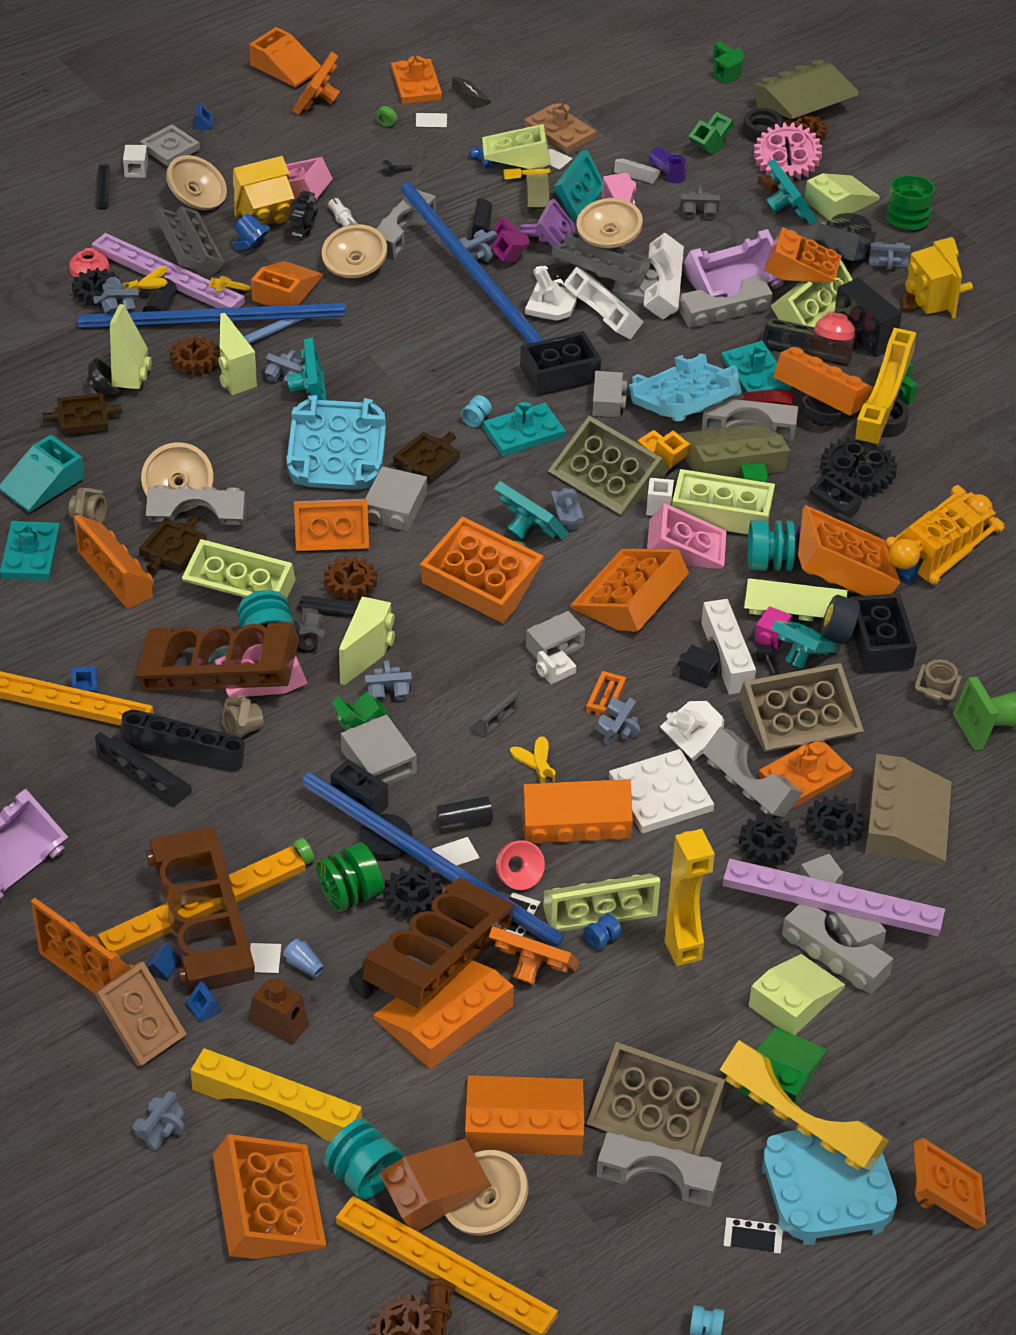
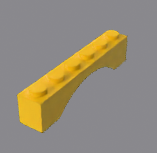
(891, 375)
(691, 862)
(231, 1079)
(853, 1139)

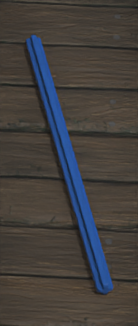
(470, 263)
(213, 315)
(423, 853)

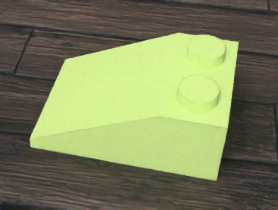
(519, 147)
(837, 194)
(128, 352)
(235, 359)
(366, 638)
(793, 993)

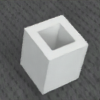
(135, 161)
(659, 492)

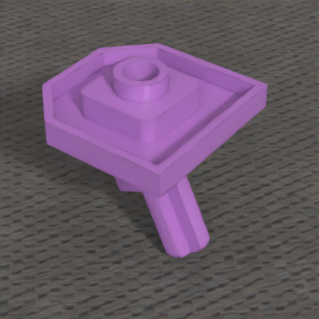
(551, 226)

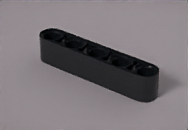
(182, 740)

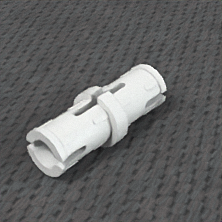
(342, 214)

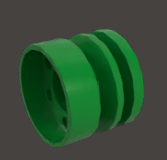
(910, 202)
(349, 876)

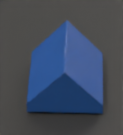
(203, 118)
(84, 678)
(162, 962)
(203, 1003)

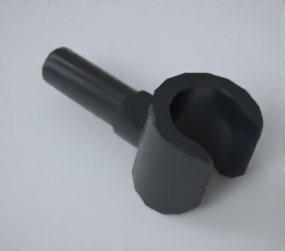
(391, 169)
(765, 652)

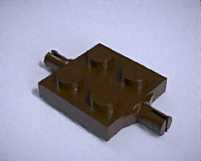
(82, 414)
(427, 455)
(172, 544)

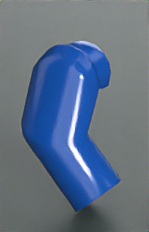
(477, 153)

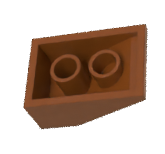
(434, 1182)

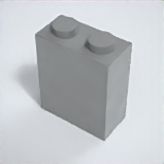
(396, 498)
(380, 750)

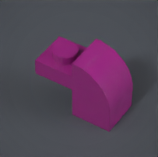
(509, 241)

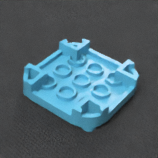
(685, 388)
(336, 444)
(821, 1192)

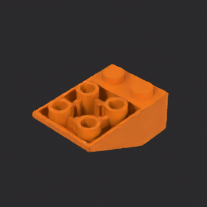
(282, 57)
(801, 259)
(283, 284)

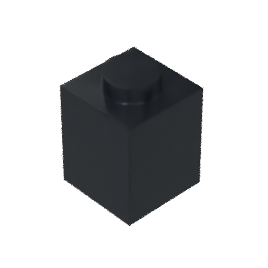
(698, 666)

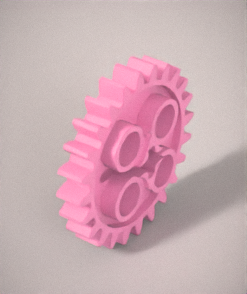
(803, 150)

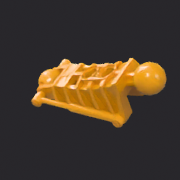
(944, 534)

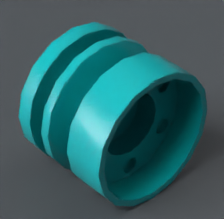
(771, 545)
(264, 608)
(359, 1156)

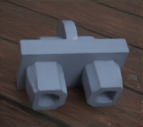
(481, 245)
(889, 255)
(116, 294)
(283, 365)
(567, 508)
(386, 680)
(627, 726)
(163, 1121)

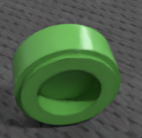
(386, 116)
(304, 850)

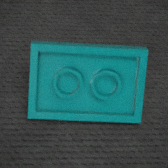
(579, 185)
(788, 194)
(755, 367)
(312, 376)
(523, 428)
(528, 514)
(30, 551)
(804, 642)

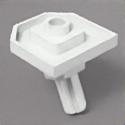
(549, 299)
(693, 727)

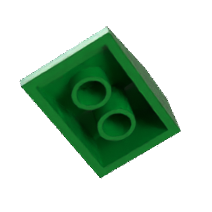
(792, 1062)

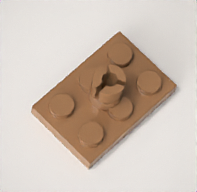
(561, 127)
(140, 1013)

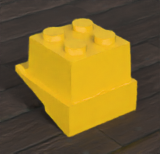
(263, 191)
(936, 277)

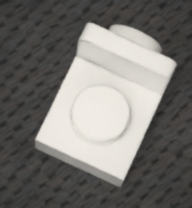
(555, 666)

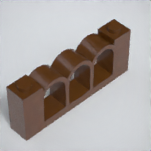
(163, 646)
(191, 851)
(414, 982)

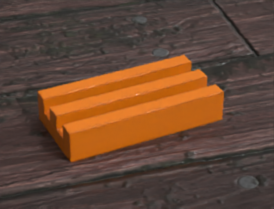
(600, 709)

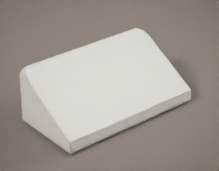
(636, 170)

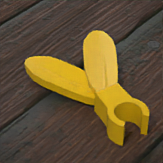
(516, 173)
(151, 281)
(223, 282)
(537, 760)

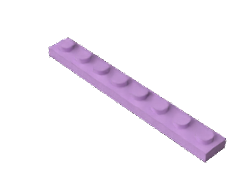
(184, 280)
(834, 897)

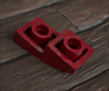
(770, 396)

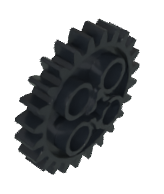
(870, 475)

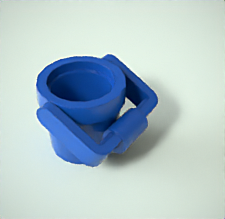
(250, 232)

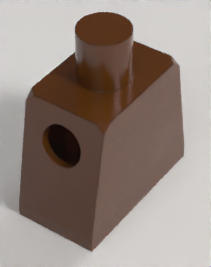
(279, 1011)

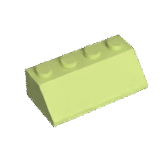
(810, 299)
(723, 499)
(237, 570)
(789, 598)
(582, 904)

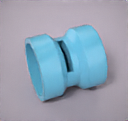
(476, 411)
(706, 1322)

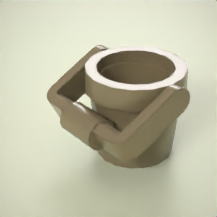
(88, 506)
(939, 680)
(240, 716)

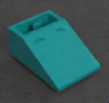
(43, 473)

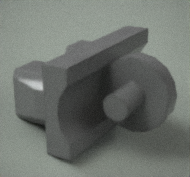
(701, 202)
(309, 628)

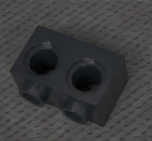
(361, 786)

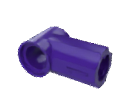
(671, 164)

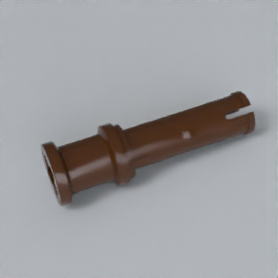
(439, 1302)

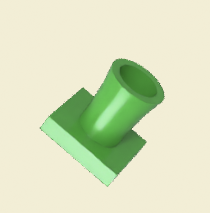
(979, 713)

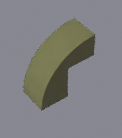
(537, 192)

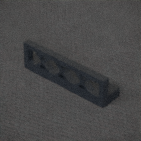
(784, 335)
(141, 769)

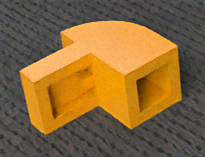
(670, 447)

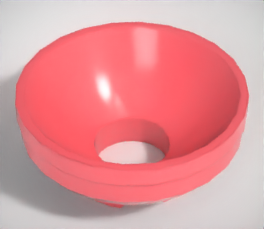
(79, 264)
(835, 327)
(531, 869)

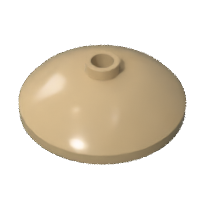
(196, 182)
(609, 223)
(354, 251)
(177, 462)
(508, 1189)

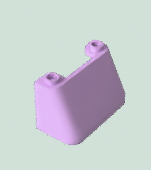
(723, 270)
(26, 839)

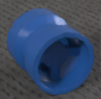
(601, 932)

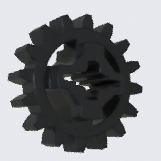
(303, 214)
(90, 285)
(834, 821)
(768, 840)
(411, 891)

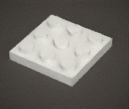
(664, 791)

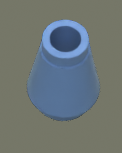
(303, 958)

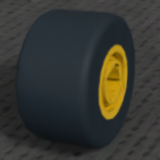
(840, 619)

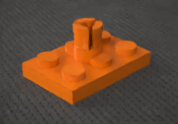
(416, 80)
(319, 86)
(331, 524)
(811, 769)
(532, 955)
(948, 1184)

